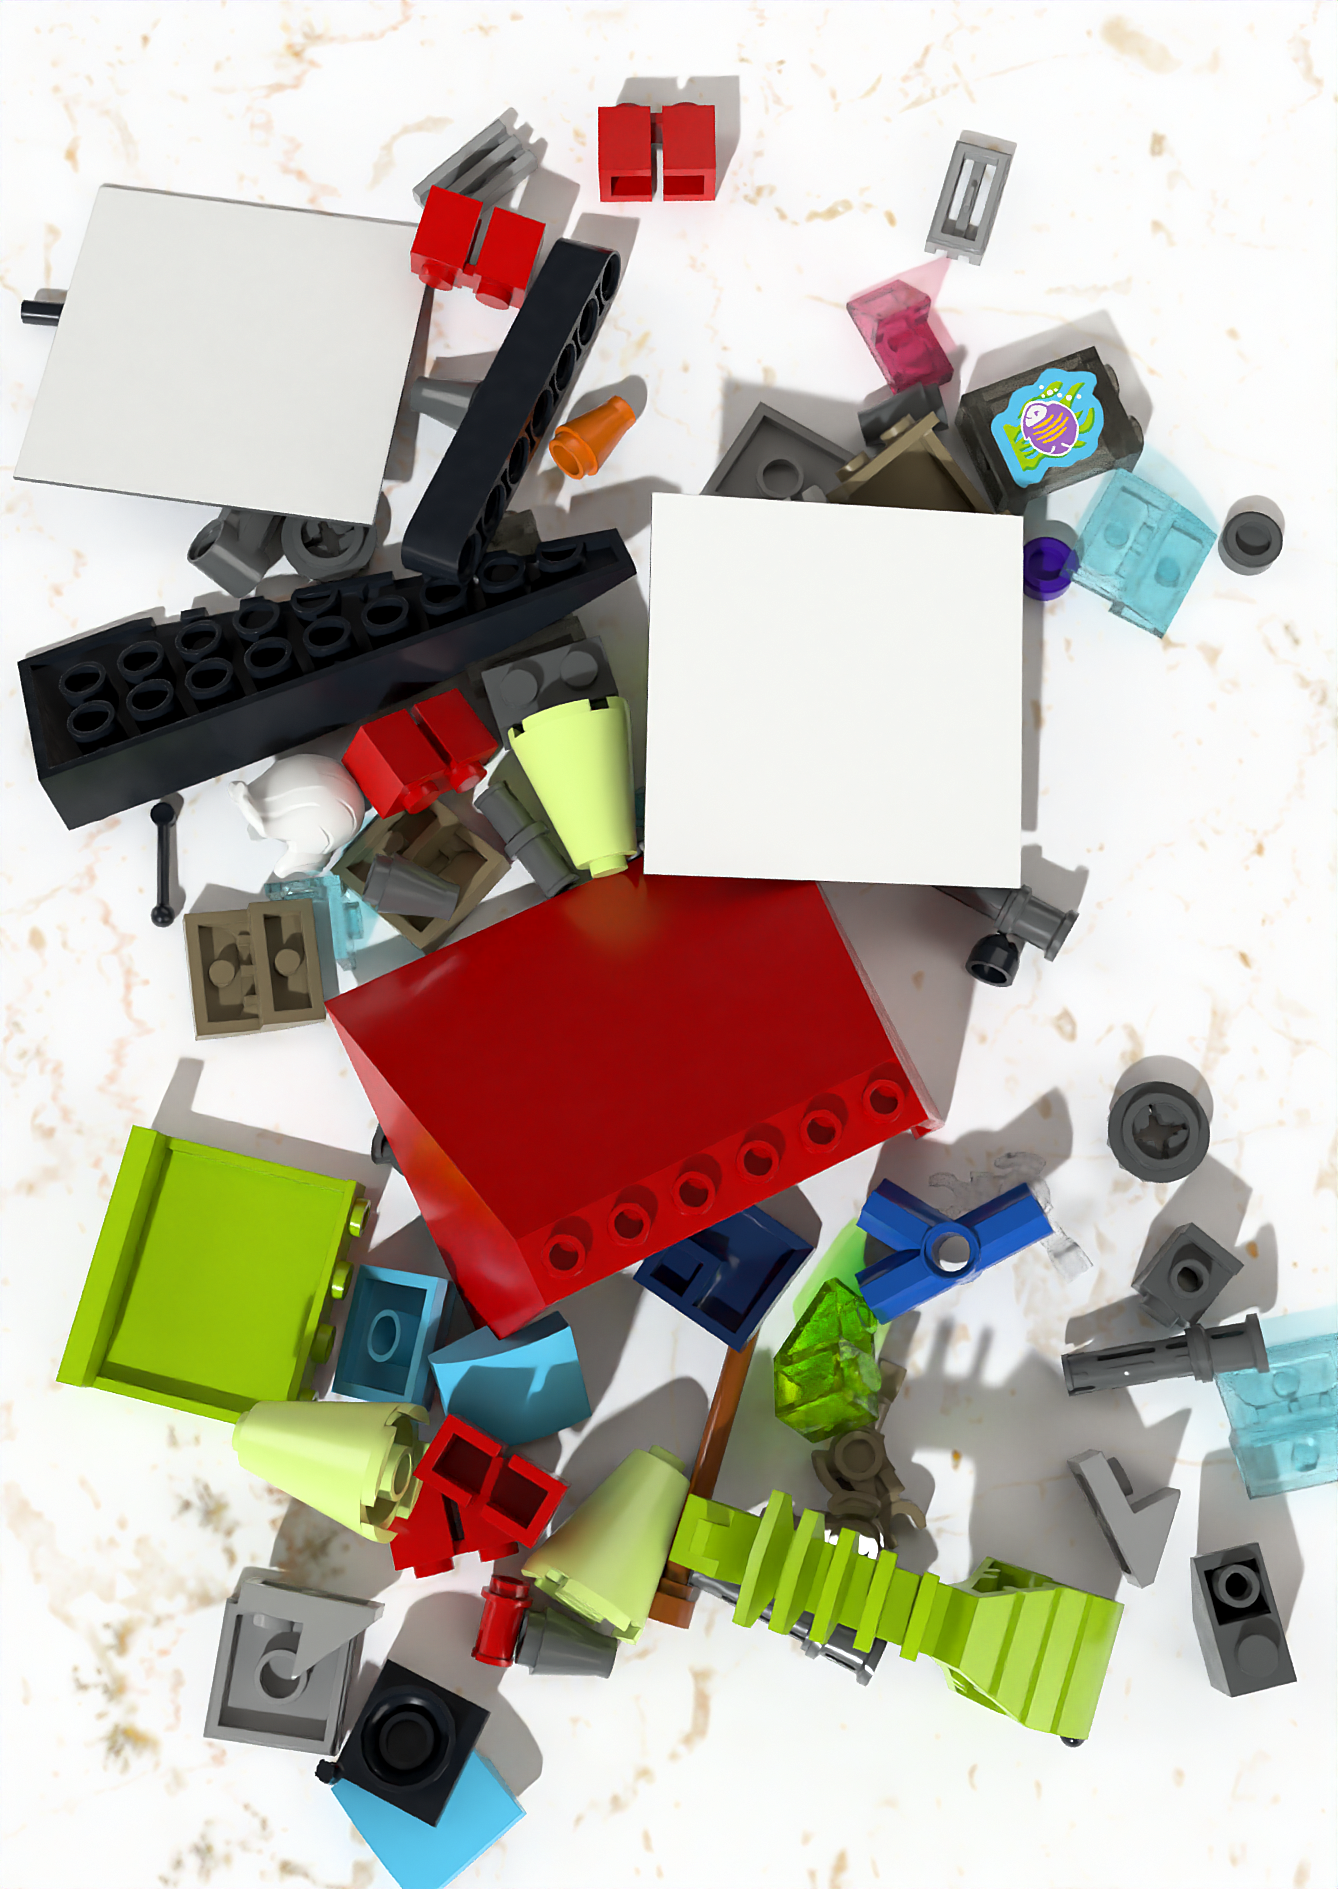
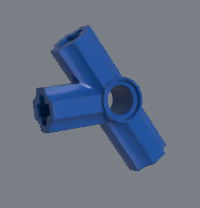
(919, 1230)

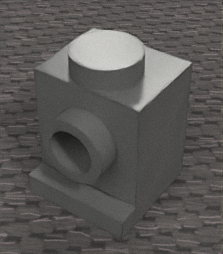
(1159, 1284)

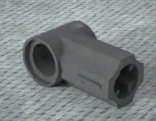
(233, 549)

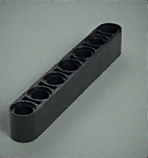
(511, 412)

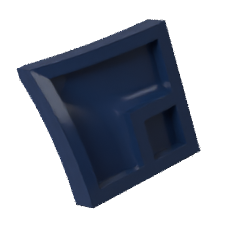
(728, 1274)

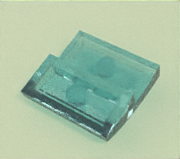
(1140, 552)
(1285, 1418)

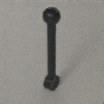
(163, 817)

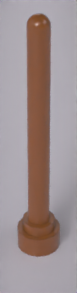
(673, 1595)

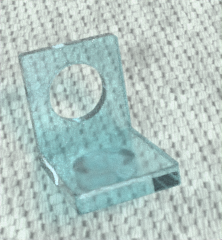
(345, 915)

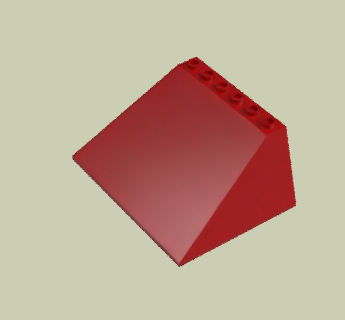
(623, 1075)

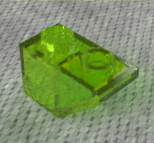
(828, 1366)

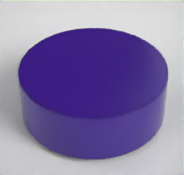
(1041, 568)

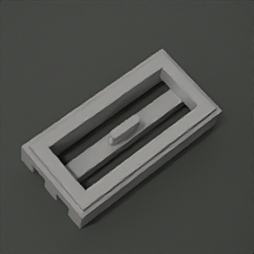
(475, 162)
(956, 243)

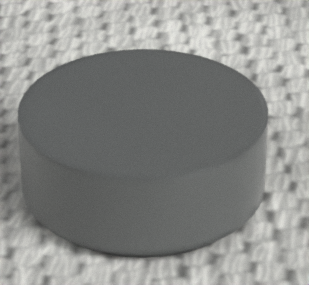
(1250, 543)

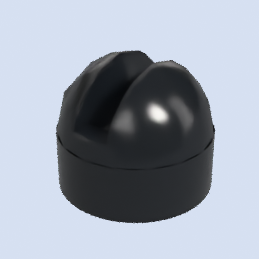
(994, 960)

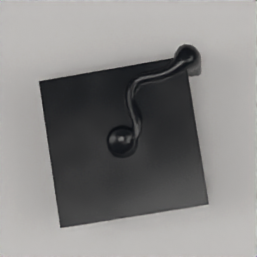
(409, 1743)

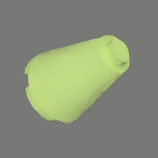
(584, 779)
(338, 1457)
(615, 1544)

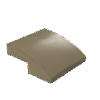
(438, 844)
(253, 969)

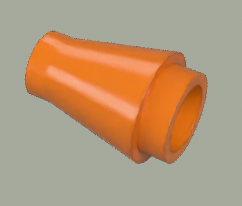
(589, 439)

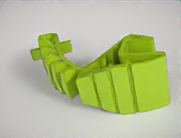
(998, 1636)

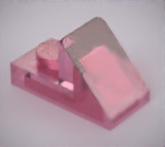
(899, 336)

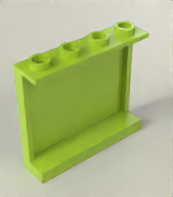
(213, 1279)

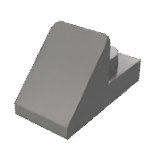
(1133, 1531)
(326, 1616)

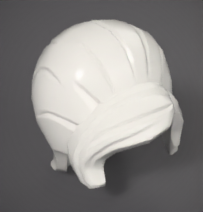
(304, 803)

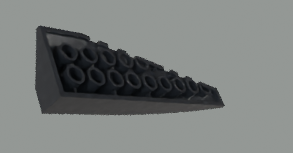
(209, 694)

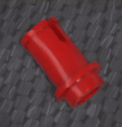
(501, 1620)

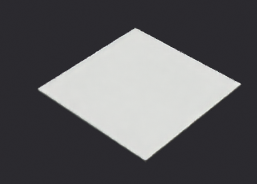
(228, 358)
(833, 693)

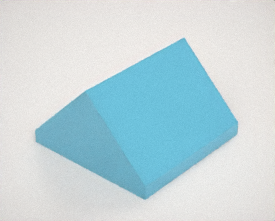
(389, 1334)

